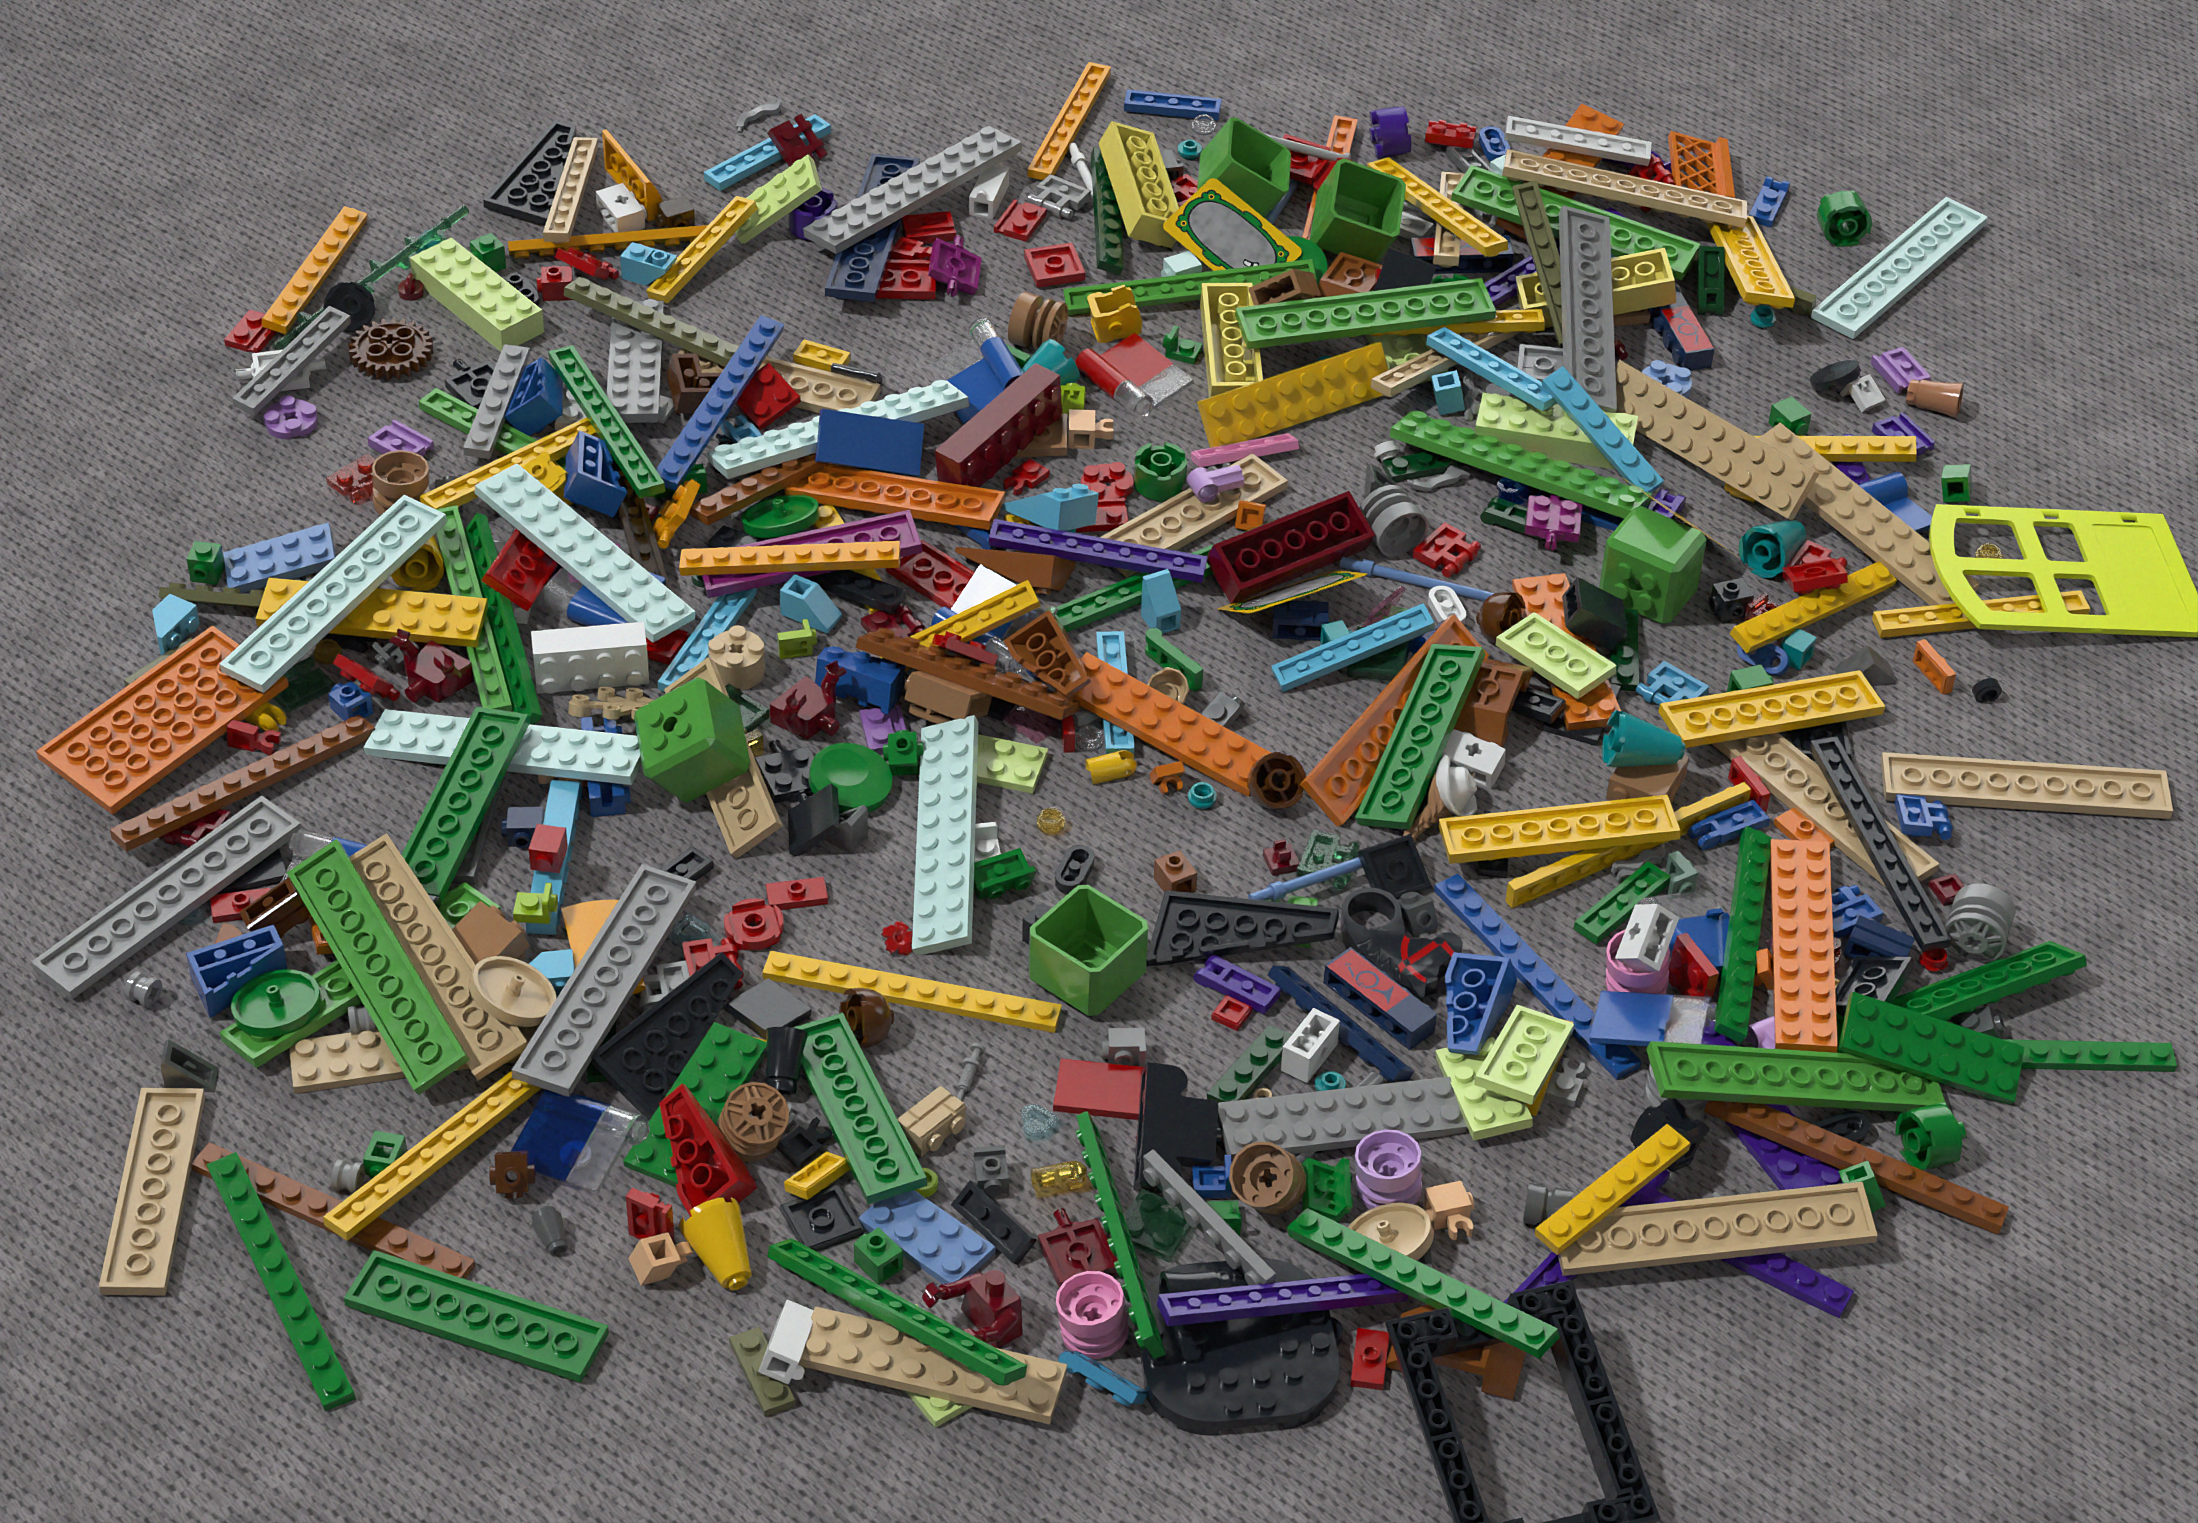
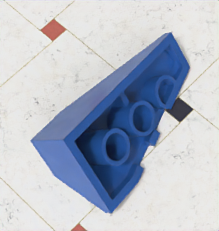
(1476, 998)

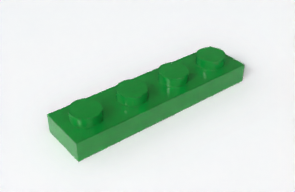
(1620, 902)

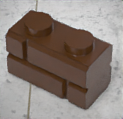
(277, 907)

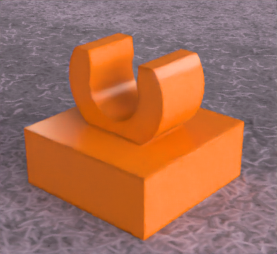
(1250, 515)
(1168, 773)
(1764, 969)

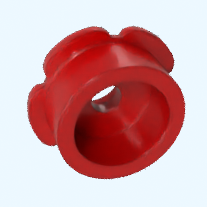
(1934, 960)

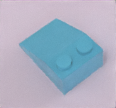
(1058, 509)

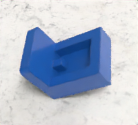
(1212, 1180)

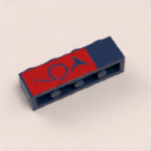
(1469, 258)
(1683, 334)
(1380, 998)

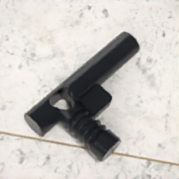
(855, 372)

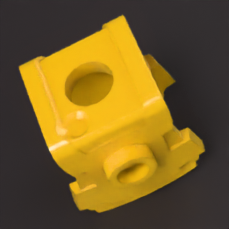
(1114, 314)
(548, 473)

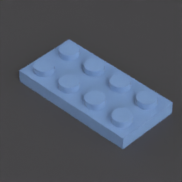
(280, 558)
(929, 1236)

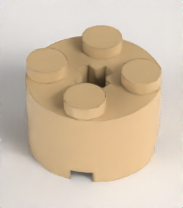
(738, 657)

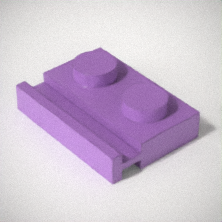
(1899, 368)
(399, 437)
(878, 726)

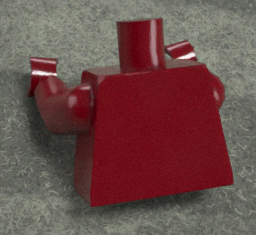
(433, 671)
(807, 707)
(986, 1302)

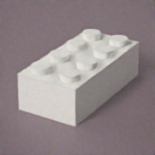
(590, 657)

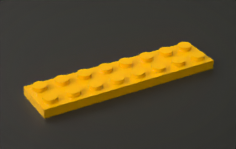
(1752, 264)
(1292, 396)
(424, 615)
(1771, 709)
(1559, 829)

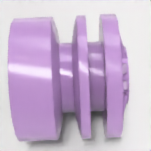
(1388, 1169)

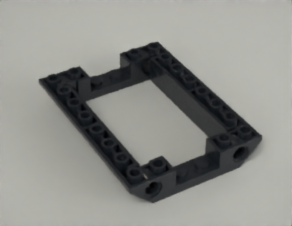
(1611, 1450)

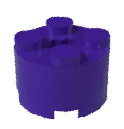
(1390, 131)
(813, 209)

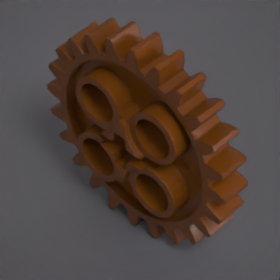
(391, 348)

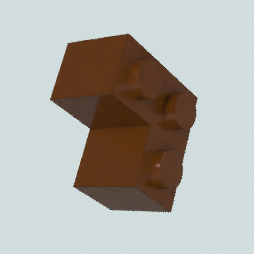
(688, 382)

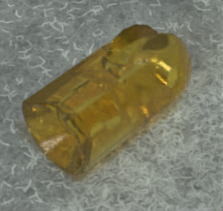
(1058, 1178)

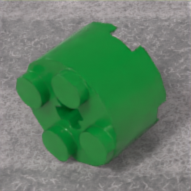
(1844, 218)
(1160, 471)
(1930, 1136)

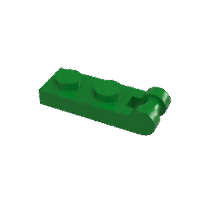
(1170, 656)

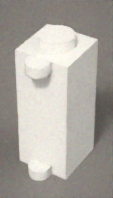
(989, 191)
(787, 1343)

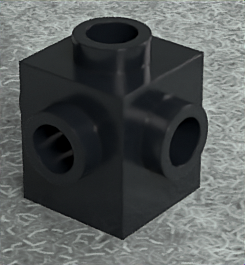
(1730, 599)

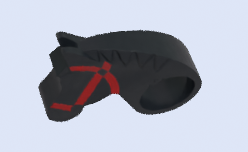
(1409, 962)

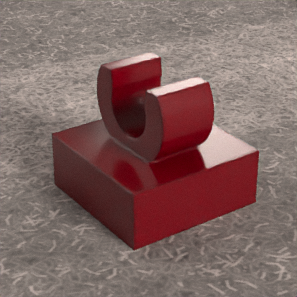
(1280, 858)

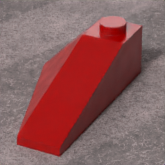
(701, 1154)

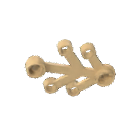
(614, 708)

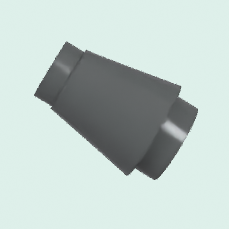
(550, 1229)

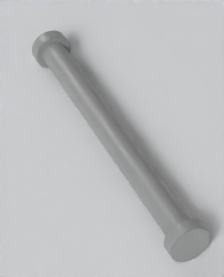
(1310, 150)

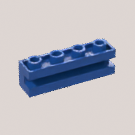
(606, 797)

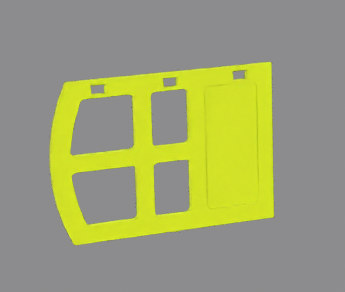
(2131, 566)

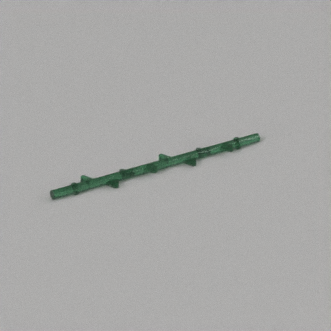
(380, 268)

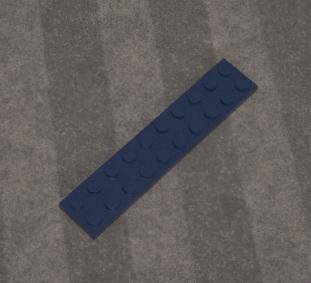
(861, 267)

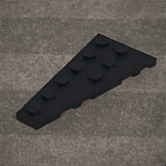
(534, 179)
(1208, 925)
(659, 1043)

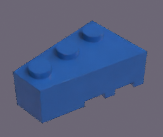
(536, 398)
(591, 476)
(867, 677)
(228, 965)

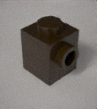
(675, 213)

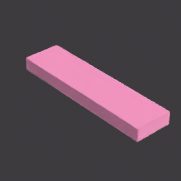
(1240, 450)

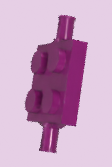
(955, 266)
(1553, 519)

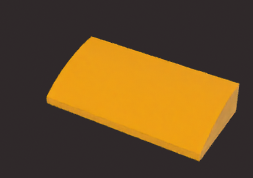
(625, 171)
(583, 924)

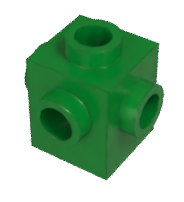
(903, 753)

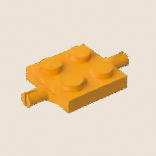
(674, 513)

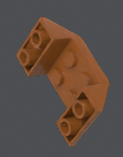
(1348, 276)
(1492, 699)
(1497, 1363)

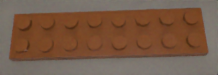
(964, 672)

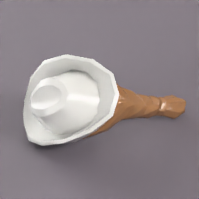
(1448, 796)

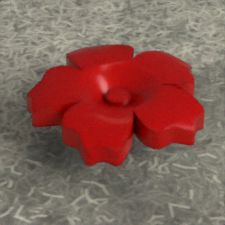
(898, 938)

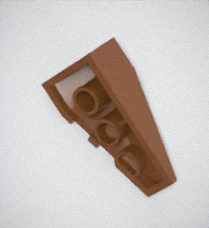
(1042, 571)
(1049, 654)

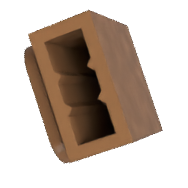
(1285, 287)
(942, 699)
(1647, 781)
(488, 934)

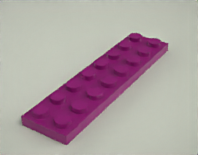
(888, 527)

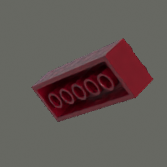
(1001, 429)
(1289, 547)

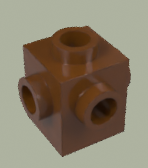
(512, 1161)

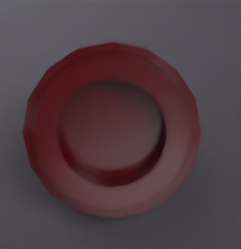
(410, 288)

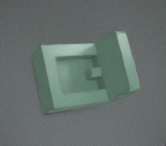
(1681, 872)

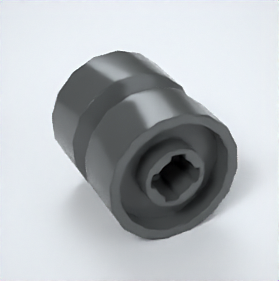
(1543, 1203)

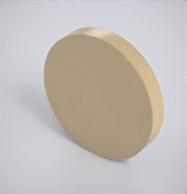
(511, 991)
(1397, 1226)

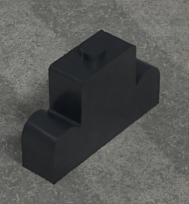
(1173, 1125)

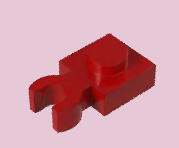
(1027, 474)

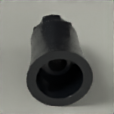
(784, 1058)
(1192, 1281)

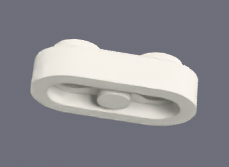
(1449, 606)

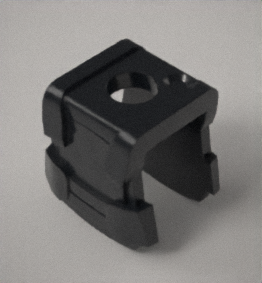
(1675, 1115)

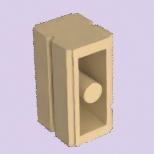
(933, 1120)

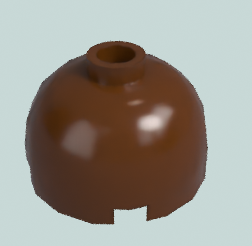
(1499, 613)
(1276, 781)
(868, 1012)

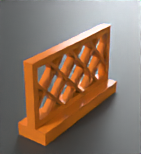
(1717, 159)

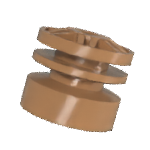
(1036, 321)
(398, 475)
(748, 1135)
(1255, 1167)

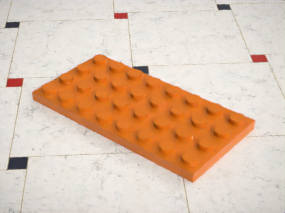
(155, 723)

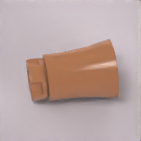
(1936, 396)

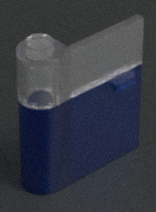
(578, 1138)

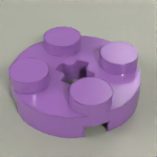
(289, 407)

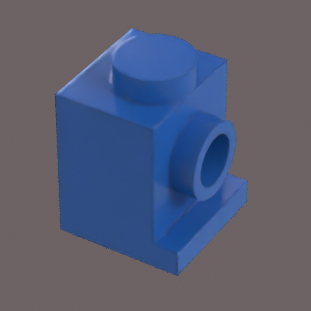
(348, 696)

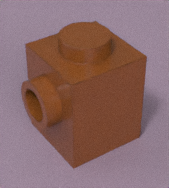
(1175, 873)

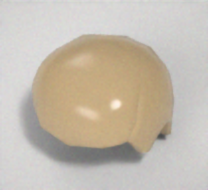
(1171, 683)

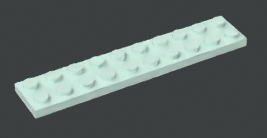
(1899, 268)
(801, 438)
(584, 552)
(333, 593)
(540, 752)
(945, 836)

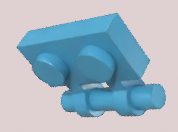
(1673, 682)

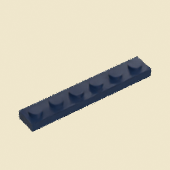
(1349, 1031)

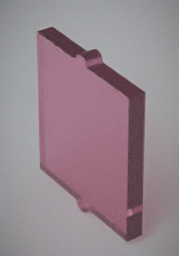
(1384, 607)
(1032, 723)

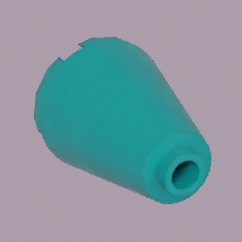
(1051, 357)
(1771, 546)
(1639, 743)

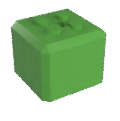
(1247, 164)
(1358, 211)
(1653, 564)
(691, 740)
(1088, 949)

